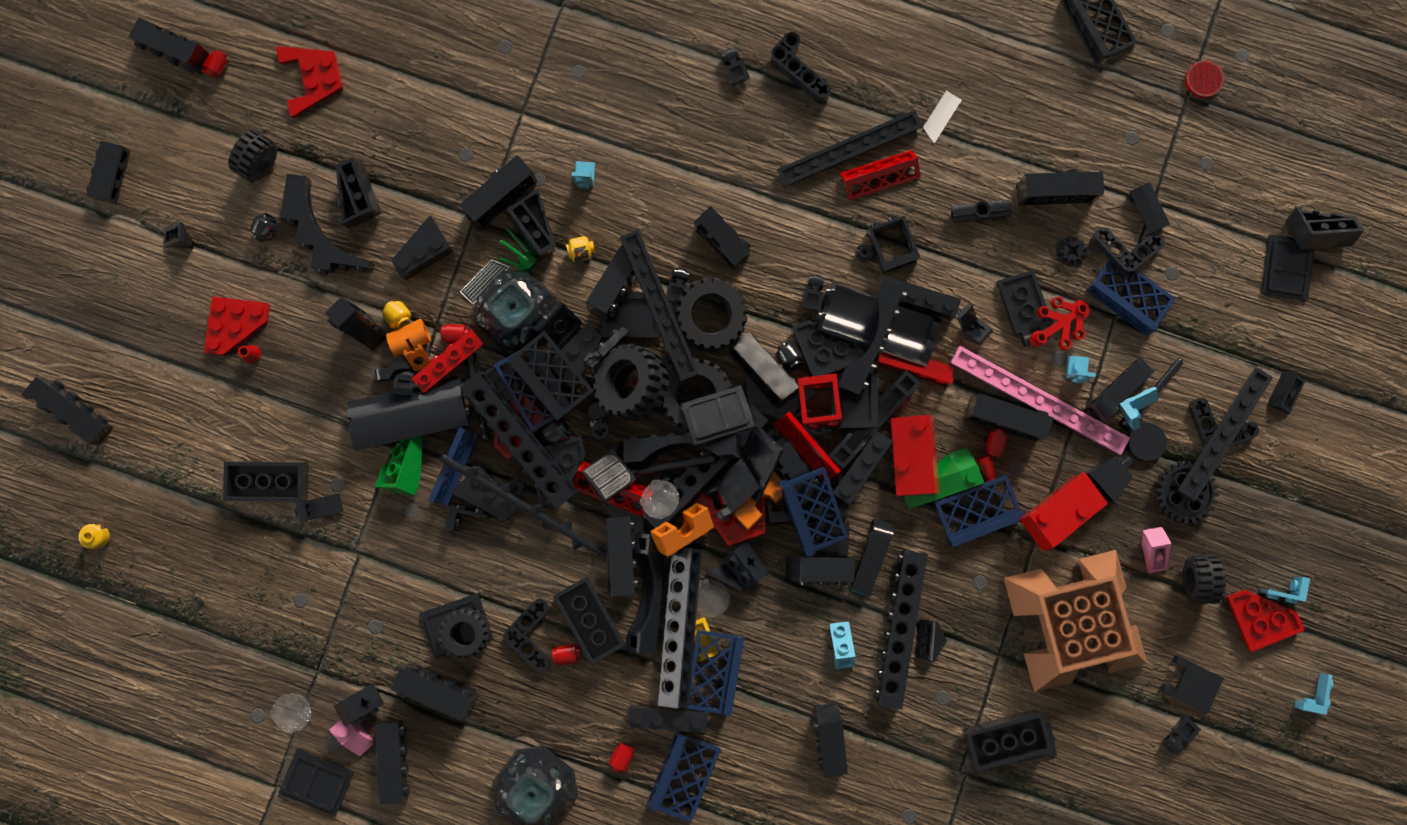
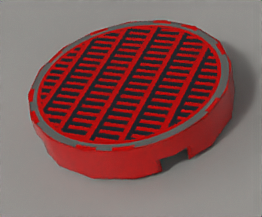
(1204, 79)

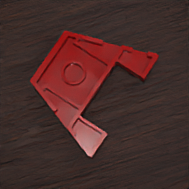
(319, 75)
(733, 531)

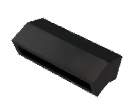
(1149, 208)

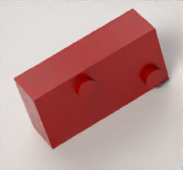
(915, 455)
(1063, 511)

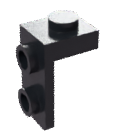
(972, 326)
(318, 507)

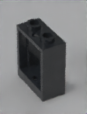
(901, 261)

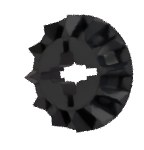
(1071, 260)

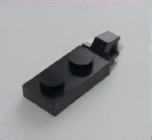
(602, 349)

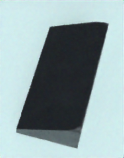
(1286, 391)

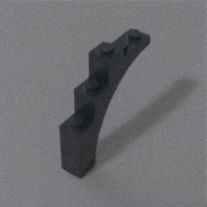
(298, 212)

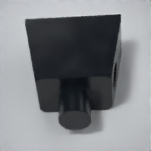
(1111, 476)

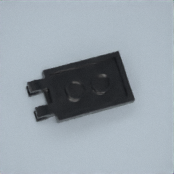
(1021, 300)

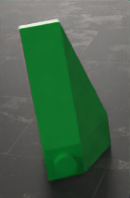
(403, 469)
(955, 473)

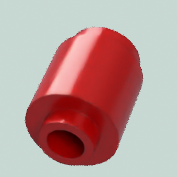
(215, 64)
(453, 332)
(996, 443)
(566, 654)
(621, 758)

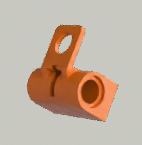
(409, 341)

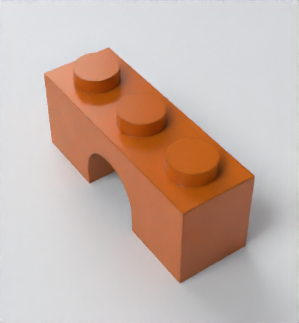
(748, 514)
(696, 523)

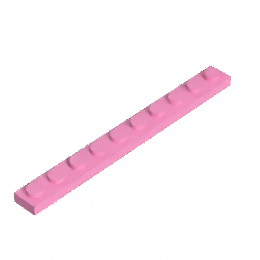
(1039, 400)

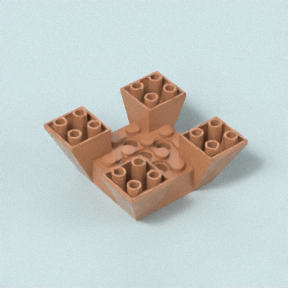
(1068, 652)

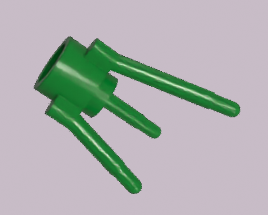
(526, 260)

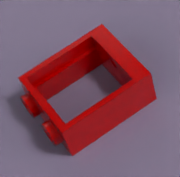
(818, 382)

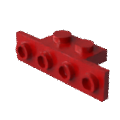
(446, 362)

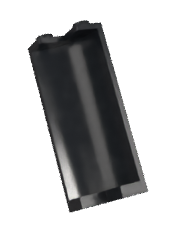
(856, 318)
(399, 417)

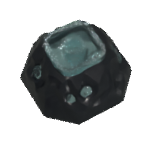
(513, 328)
(536, 772)

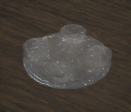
(660, 499)
(712, 598)
(291, 712)

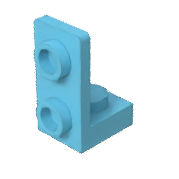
(584, 174)
(1078, 369)
(1130, 406)
(1298, 587)
(842, 645)
(1322, 702)

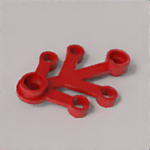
(1063, 322)

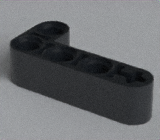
(803, 71)
(1107, 402)
(872, 557)

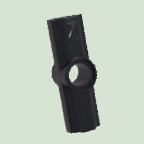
(992, 210)

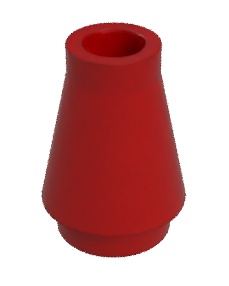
(249, 353)
(986, 467)

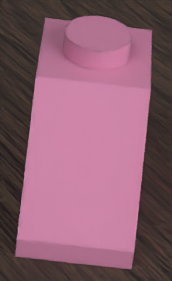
(1156, 549)
(352, 737)

